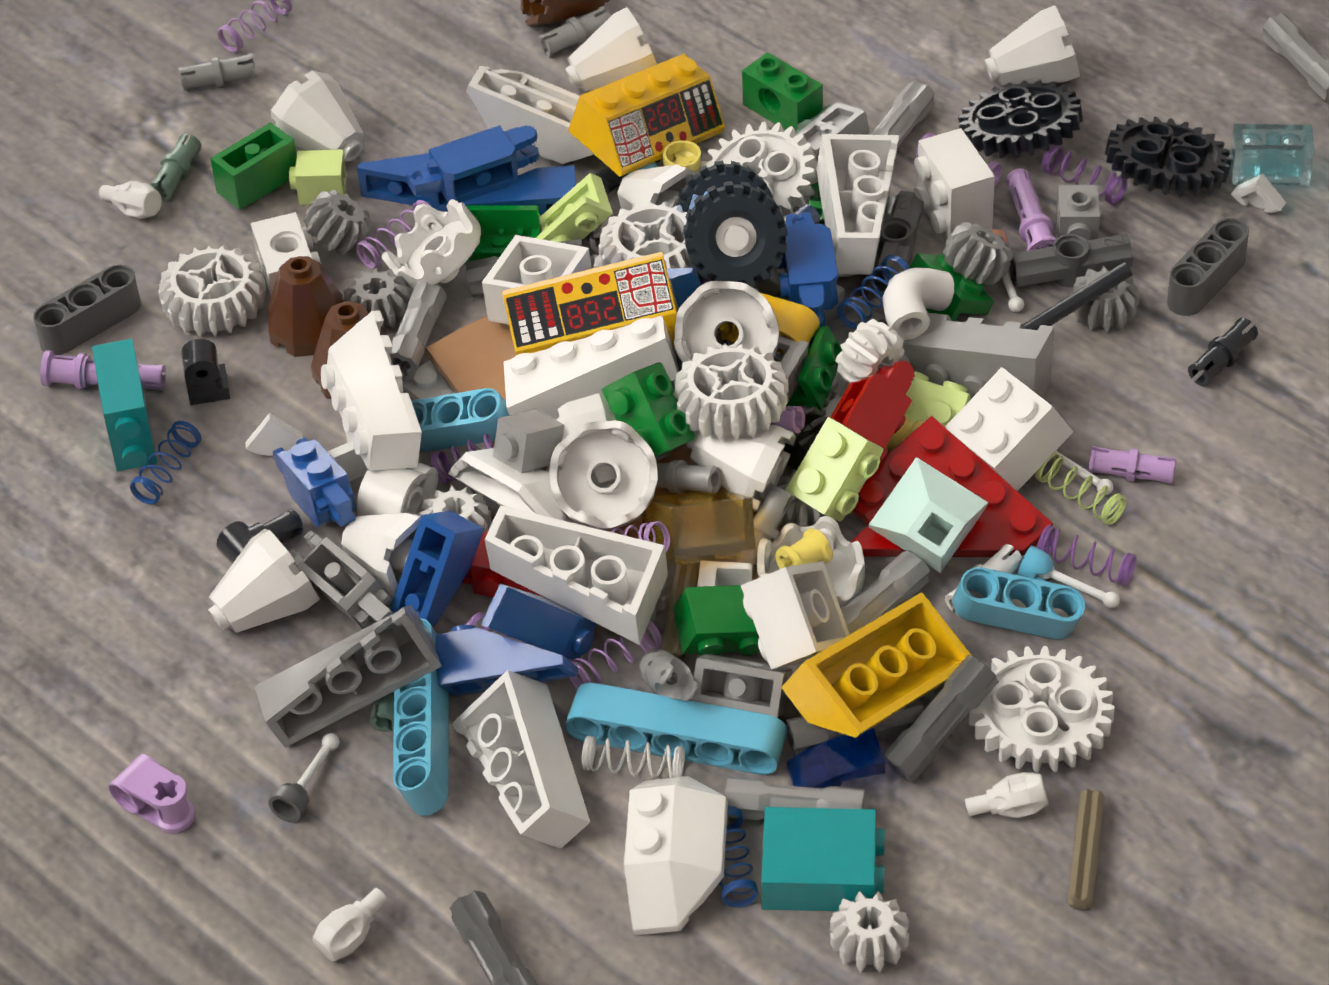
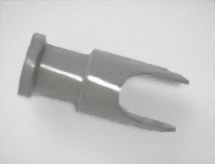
(668, 675)

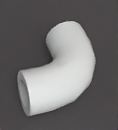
(910, 296)

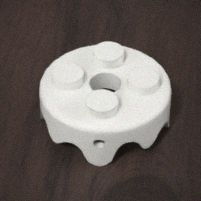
(435, 250)
(722, 303)
(603, 444)
(844, 570)

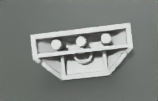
(520, 100)
(507, 486)
(672, 851)

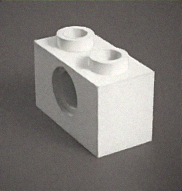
(278, 241)

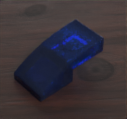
(837, 761)

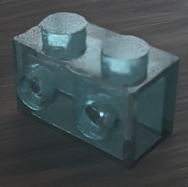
(1271, 153)

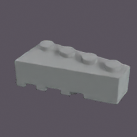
(974, 352)

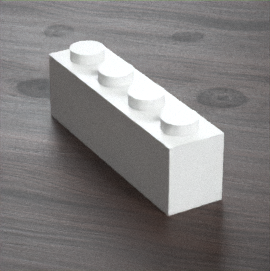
(371, 397)
(526, 758)

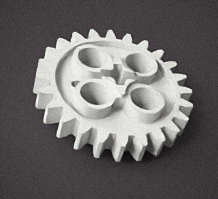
(778, 157)
(1044, 710)

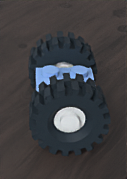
(732, 224)

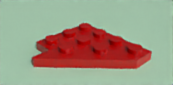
(1004, 521)

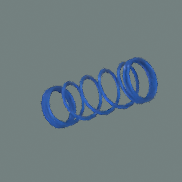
(858, 309)
(146, 482)
(740, 882)

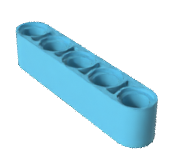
(706, 731)
(422, 741)

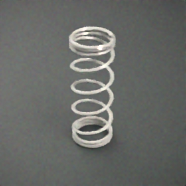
(589, 750)

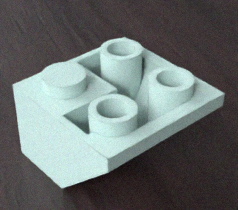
(928, 514)

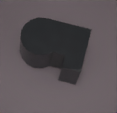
(203, 374)

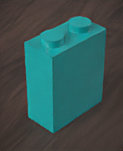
(124, 404)
(820, 857)

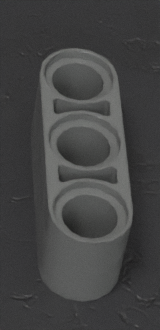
(1207, 266)
(87, 309)

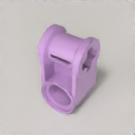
(154, 795)

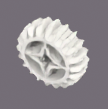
(646, 232)
(212, 290)
(731, 391)

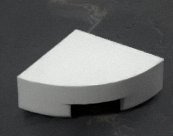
(1260, 194)
(271, 435)

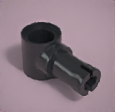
(238, 534)

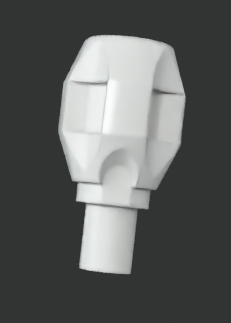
(133, 198)
(1011, 797)
(347, 926)

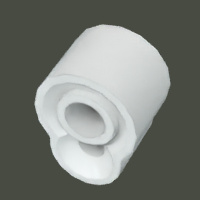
(396, 490)

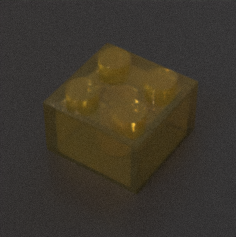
(702, 524)

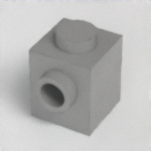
(1078, 211)
(527, 440)

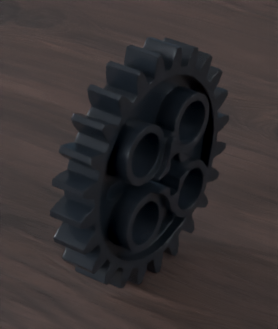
(1021, 118)
(1192, 164)

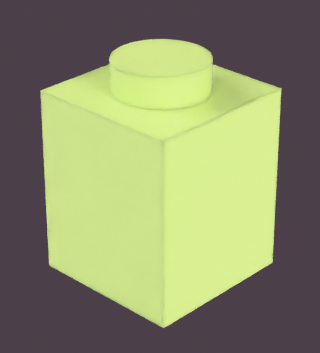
(318, 172)

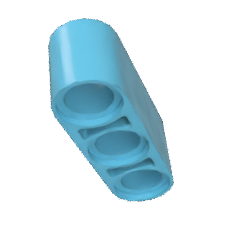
(459, 417)
(1037, 595)

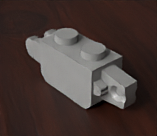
(343, 581)

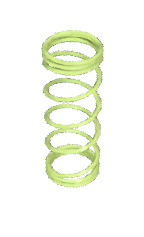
(1107, 507)

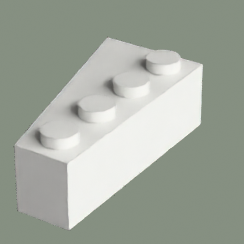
(854, 192)
(585, 366)
(580, 568)

